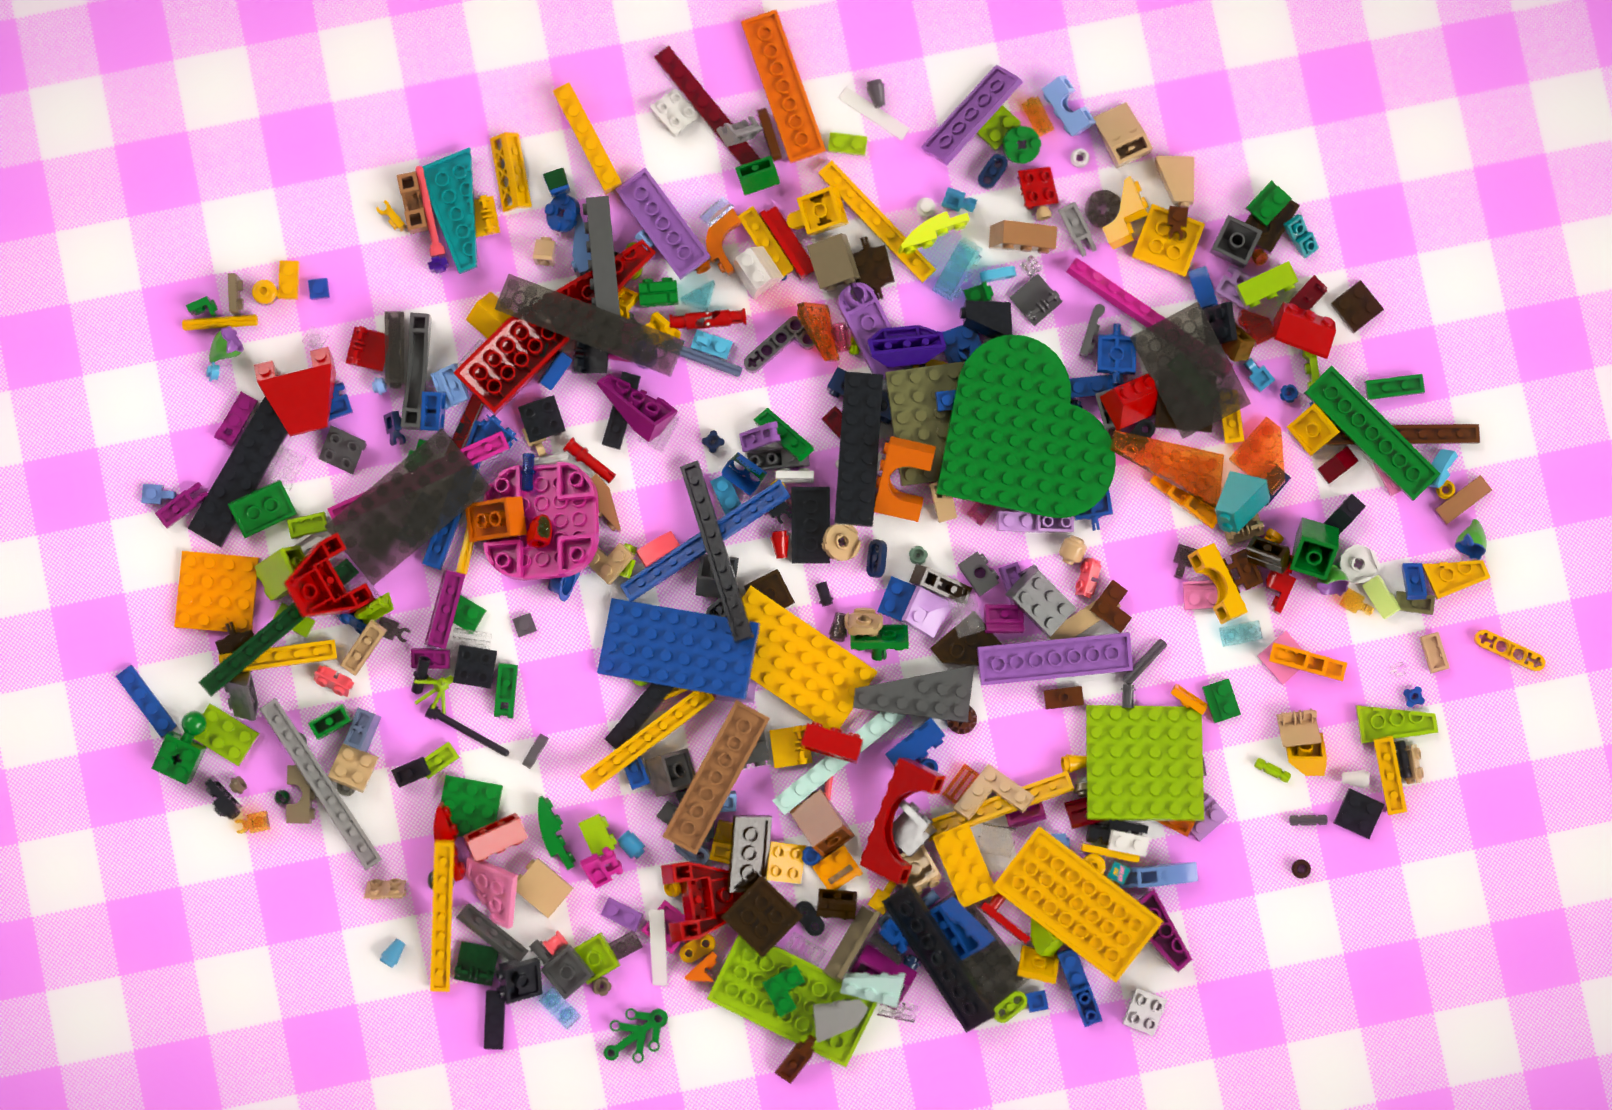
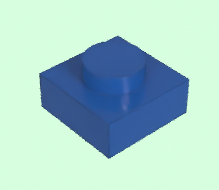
(318, 288)
(1037, 1001)

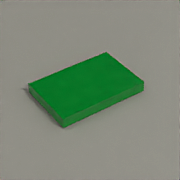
(262, 508)

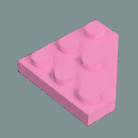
(495, 889)

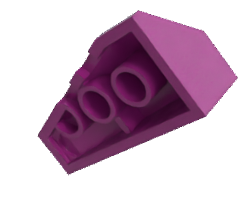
(643, 413)

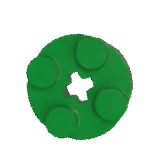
(1010, 144)

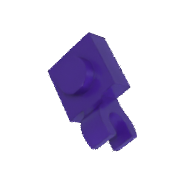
(438, 264)

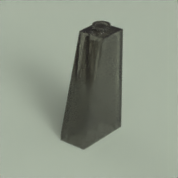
(394, 348)

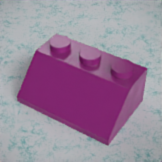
(875, 963)

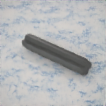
(1145, 661)

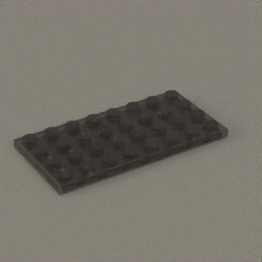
(408, 506)

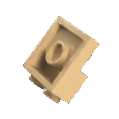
(924, 871)

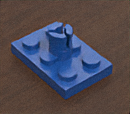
(960, 343)

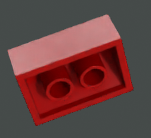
(1304, 329)
(1131, 401)

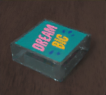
(1119, 872)

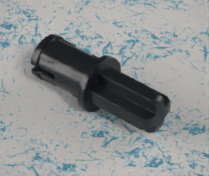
(420, 674)

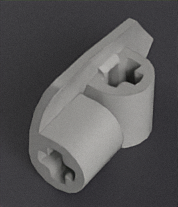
(837, 1017)

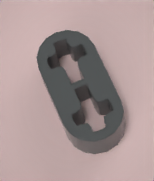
(535, 751)

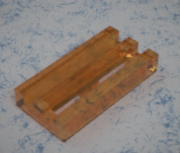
(970, 771)

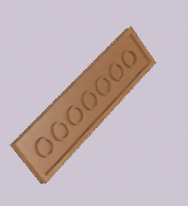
(716, 777)

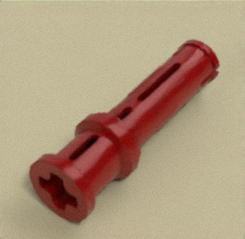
(582, 455)

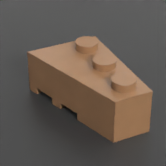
(1023, 236)

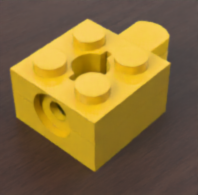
(819, 212)

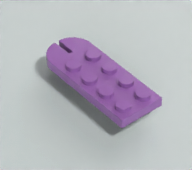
(864, 320)

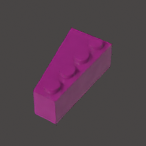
(1166, 938)

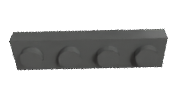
(491, 933)

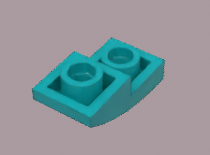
(1300, 236)

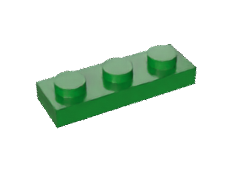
(1394, 387)

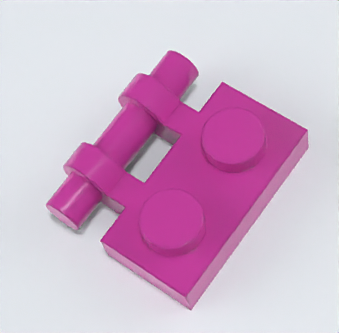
(595, 867)

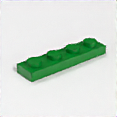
(790, 439)

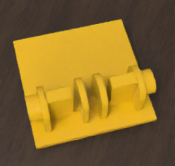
(486, 216)
(787, 747)
(785, 862)

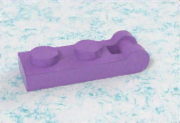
(759, 436)

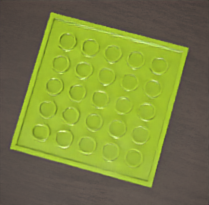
(1144, 763)

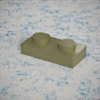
(1415, 606)

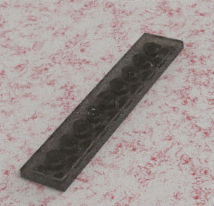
(589, 325)

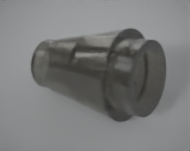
(837, 630)

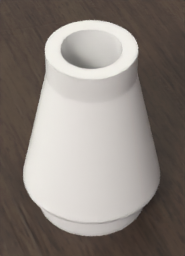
(1356, 778)

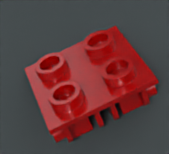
(1037, 187)
(367, 349)

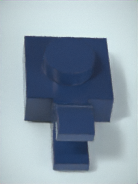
(393, 427)

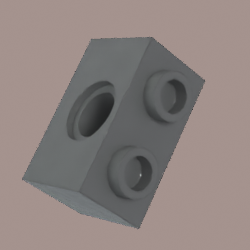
(980, 585)

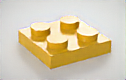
(1313, 429)
(1037, 967)

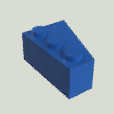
(961, 928)

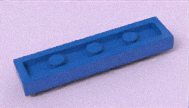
(146, 701)

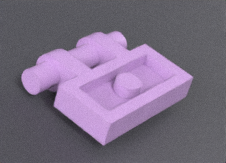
(1226, 286)

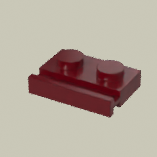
(1077, 813)

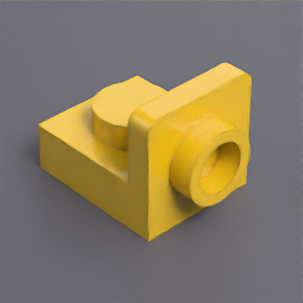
(627, 300)

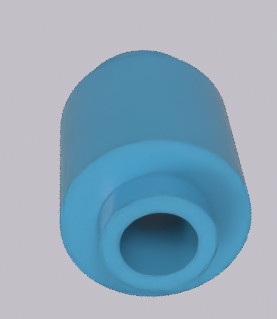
(631, 845)

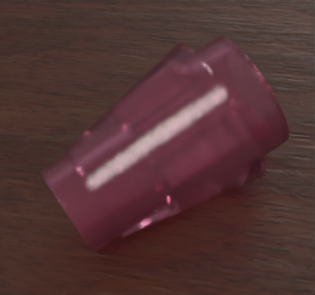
(840, 335)

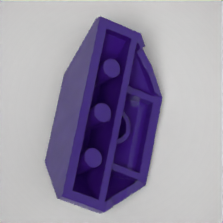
(906, 345)

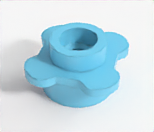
(213, 372)

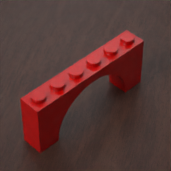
(881, 853)

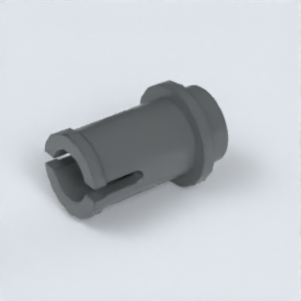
(1128, 696)
(541, 952)

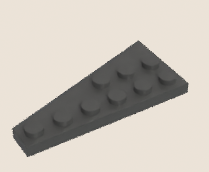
(933, 695)

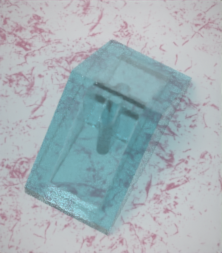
(700, 297)

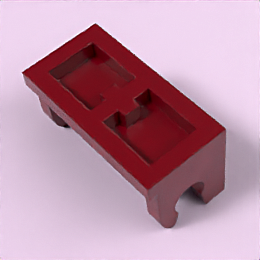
(1309, 294)

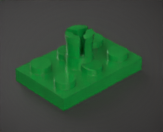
(889, 637)

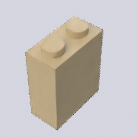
(542, 887)

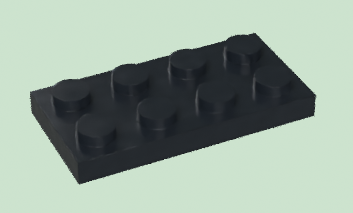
(809, 523)

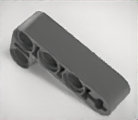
(777, 347)

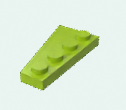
(1384, 722)

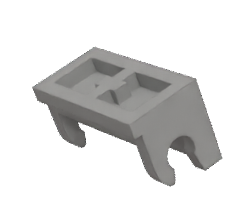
(739, 131)

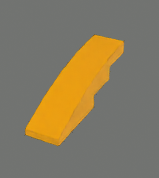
(1194, 506)
(1308, 661)

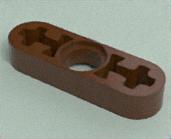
(769, 134)

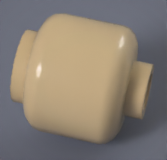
(1072, 550)

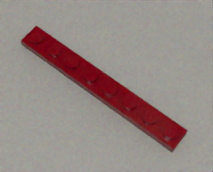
(701, 101)

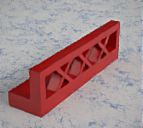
(788, 242)

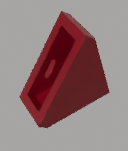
(1338, 465)

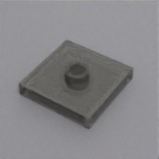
(886, 948)

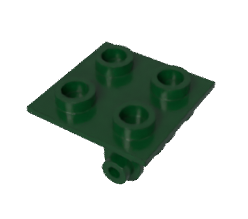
(476, 963)

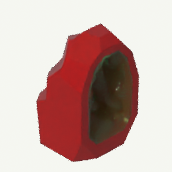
(539, 532)

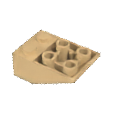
(1122, 135)

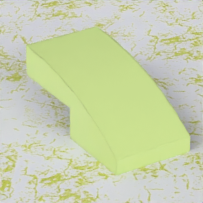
(1381, 597)

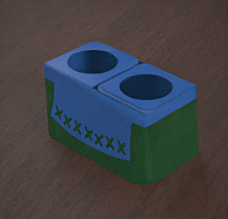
(557, 182)
(744, 483)

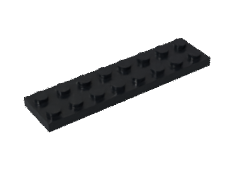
(858, 449)
(240, 474)
(939, 958)

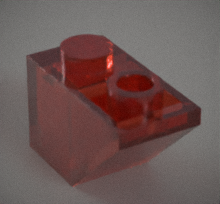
(1257, 326)

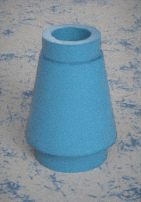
(392, 954)

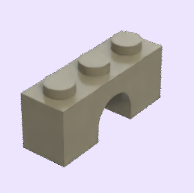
(301, 811)

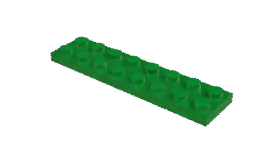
(1372, 433)

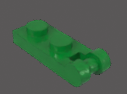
(506, 690)

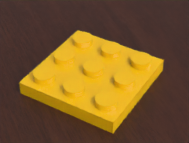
(1167, 254)

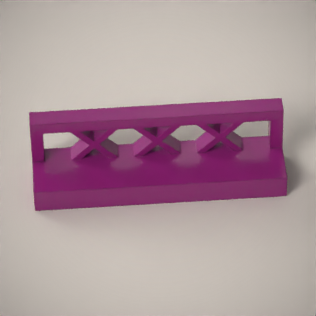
(444, 609)

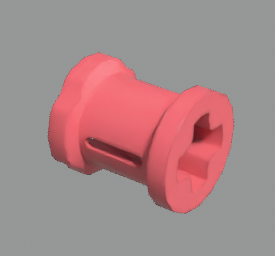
(555, 943)

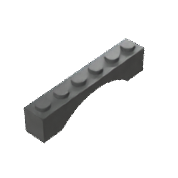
(417, 369)

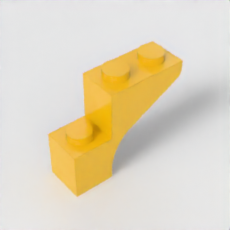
(1131, 208)

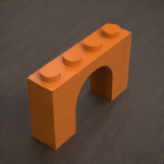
(901, 454)

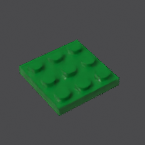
(471, 803)

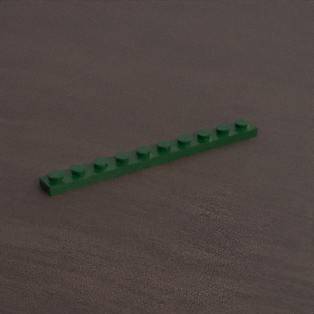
(263, 640)

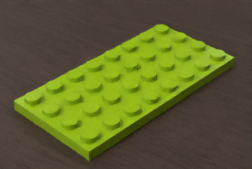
(742, 992)

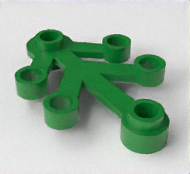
(638, 1033)

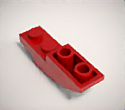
(447, 831)

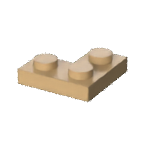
(612, 565)

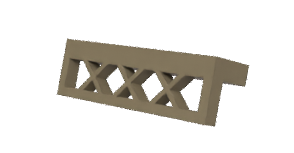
(851, 943)

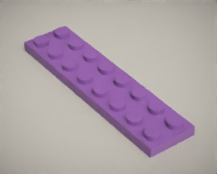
(1055, 658)

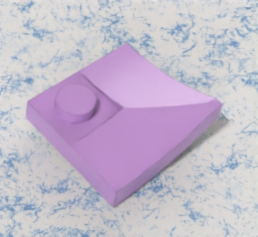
(926, 612)

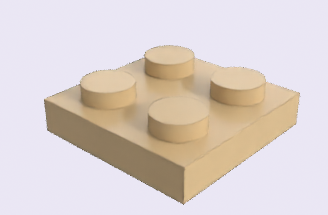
(353, 768)

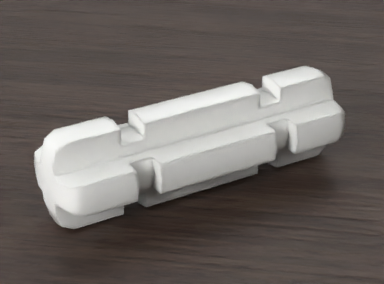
(551, 459)

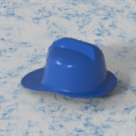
(563, 586)

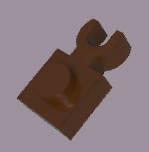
(1177, 218)

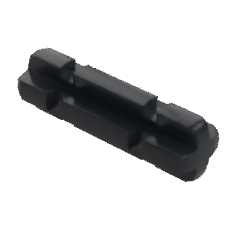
(1402, 758)

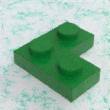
(778, 987)

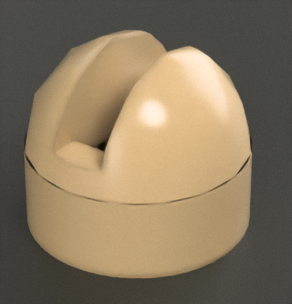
(1043, 213)

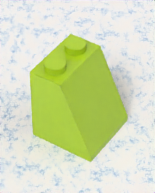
(276, 569)

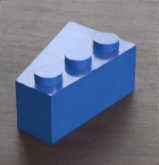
(917, 743)

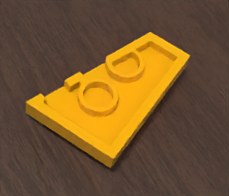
(1455, 576)

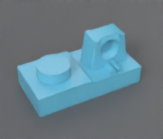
(711, 345)

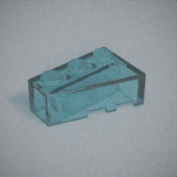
(958, 269)

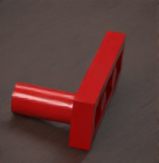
(991, 910)

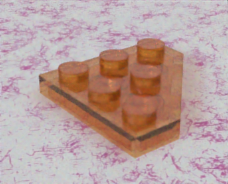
(818, 323)
(1263, 455)

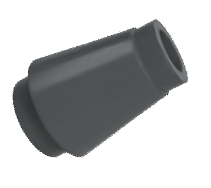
(876, 92)

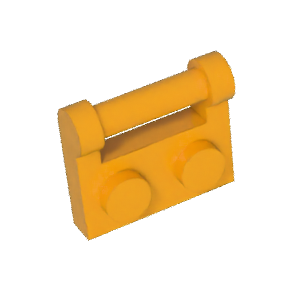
(835, 863)

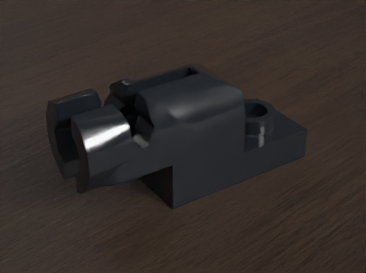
(1103, 831)

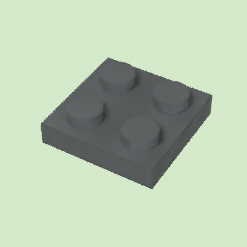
(567, 972)

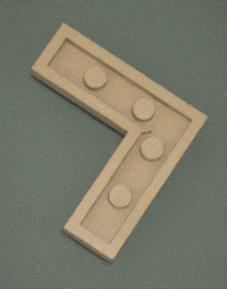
(991, 781)

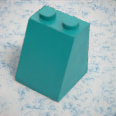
(1240, 501)

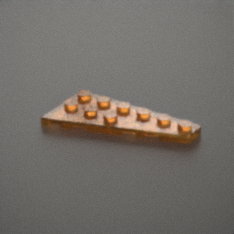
(1185, 467)

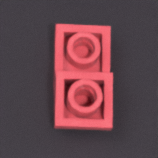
(657, 548)

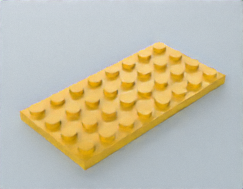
(803, 663)
(1077, 904)

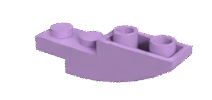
(1032, 523)

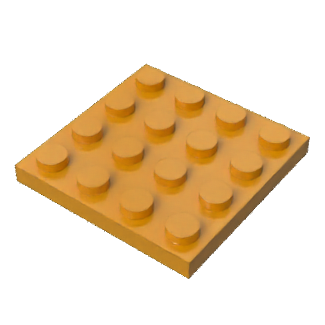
(216, 591)

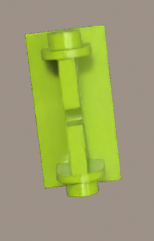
(375, 609)

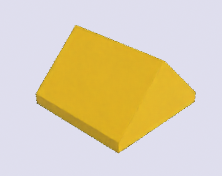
(485, 317)

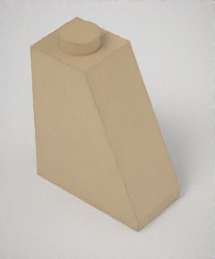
(1178, 178)

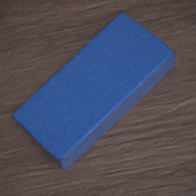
(555, 371)

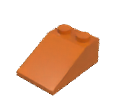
(496, 519)

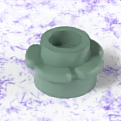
(918, 550)

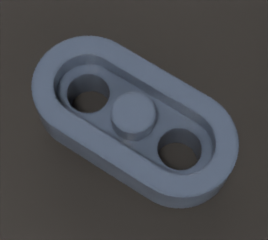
(692, 857)

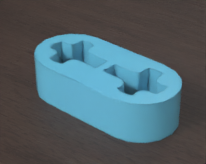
(998, 274)

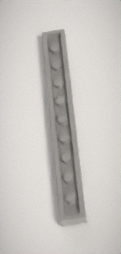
(320, 784)

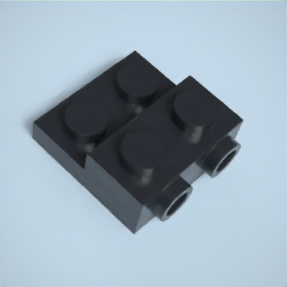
(224, 803)
(519, 980)

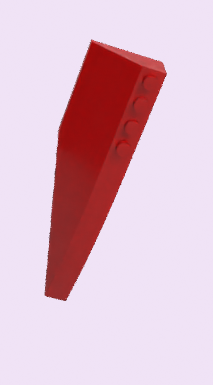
(513, 351)

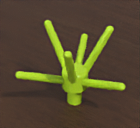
(440, 686)

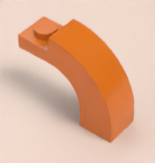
(715, 239)

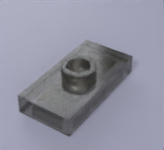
(626, 945)

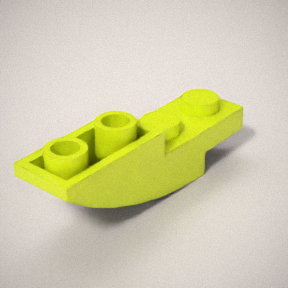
(927, 232)

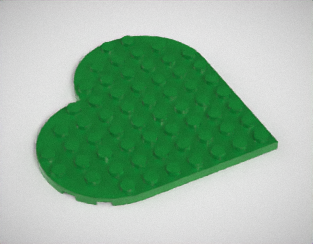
(1018, 436)

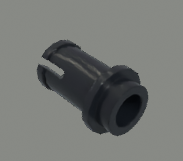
(824, 594)

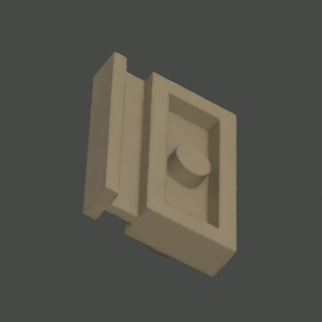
(235, 285)

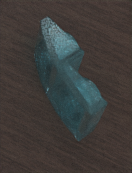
(1240, 633)
(560, 1008)

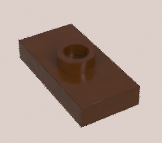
(1063, 697)

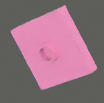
(1281, 672)

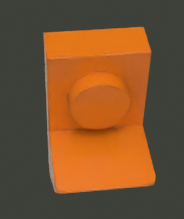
(698, 972)

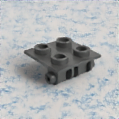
(1036, 299)
(342, 449)

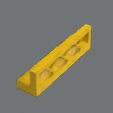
(513, 170)

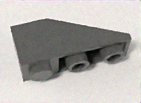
(776, 459)

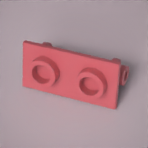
(1089, 569)
(325, 677)

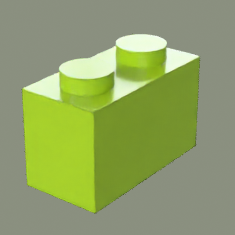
(597, 835)

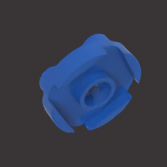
(554, 210)

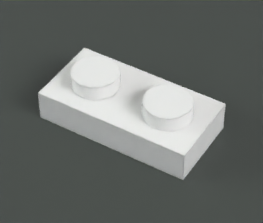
(804, 475)
(1128, 843)

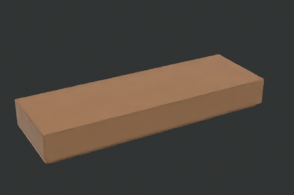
(1463, 499)

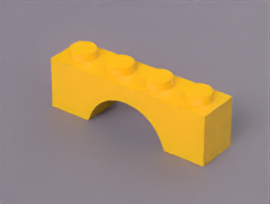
(1210, 563)

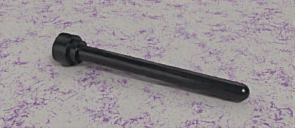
(436, 714)

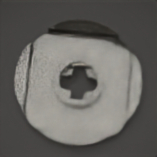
(1096, 200)

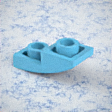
(1441, 463)

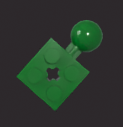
(189, 750)

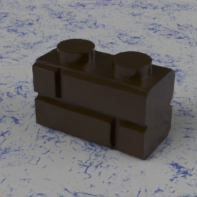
(1268, 554)
(836, 904)

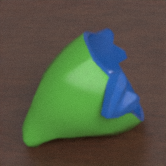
(1472, 541)

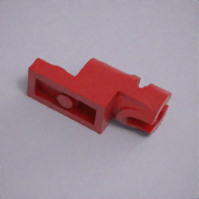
(1282, 585)

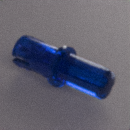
(527, 471)

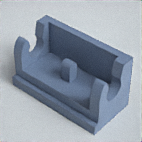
(362, 730)

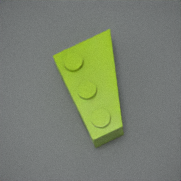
(1267, 285)

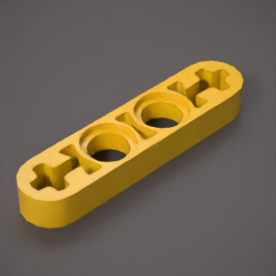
(1510, 648)

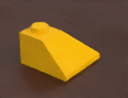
(1309, 758)

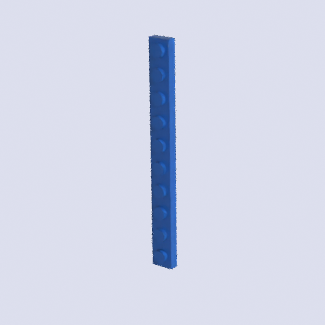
(1079, 388)
(694, 547)

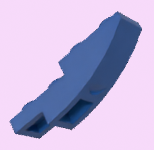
(1079, 987)

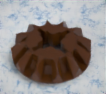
(964, 727)

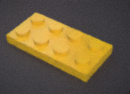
(964, 864)

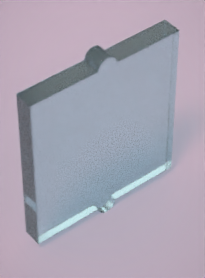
(716, 211)

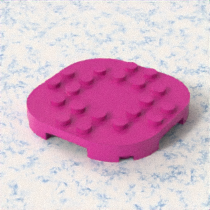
(573, 508)

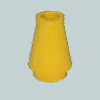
(1072, 762)

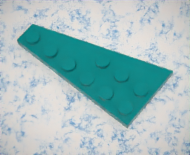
(452, 198)

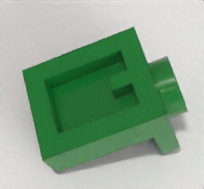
(979, 293)
(199, 306)

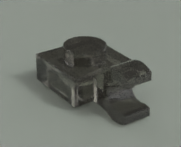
(1182, 560)

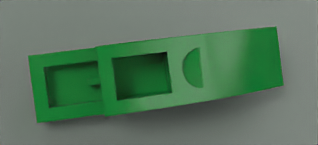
(549, 826)

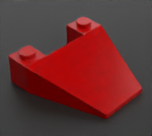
(300, 397)
(317, 586)
(703, 898)

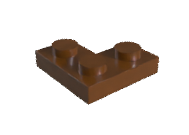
(1107, 608)

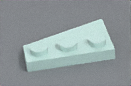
(876, 988)

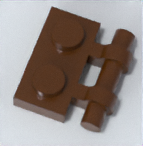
(1247, 571)

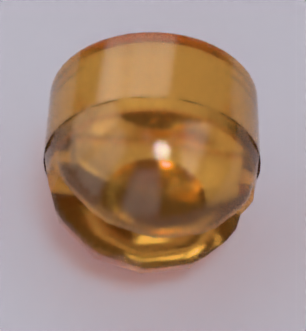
(1259, 257)

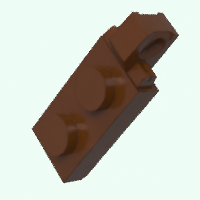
(796, 1059)

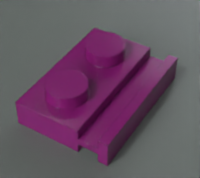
(1003, 618)

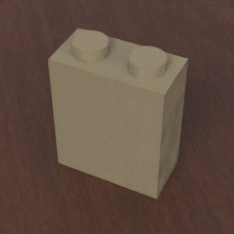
(833, 262)

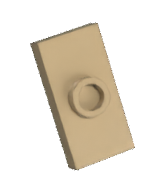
(1434, 652)

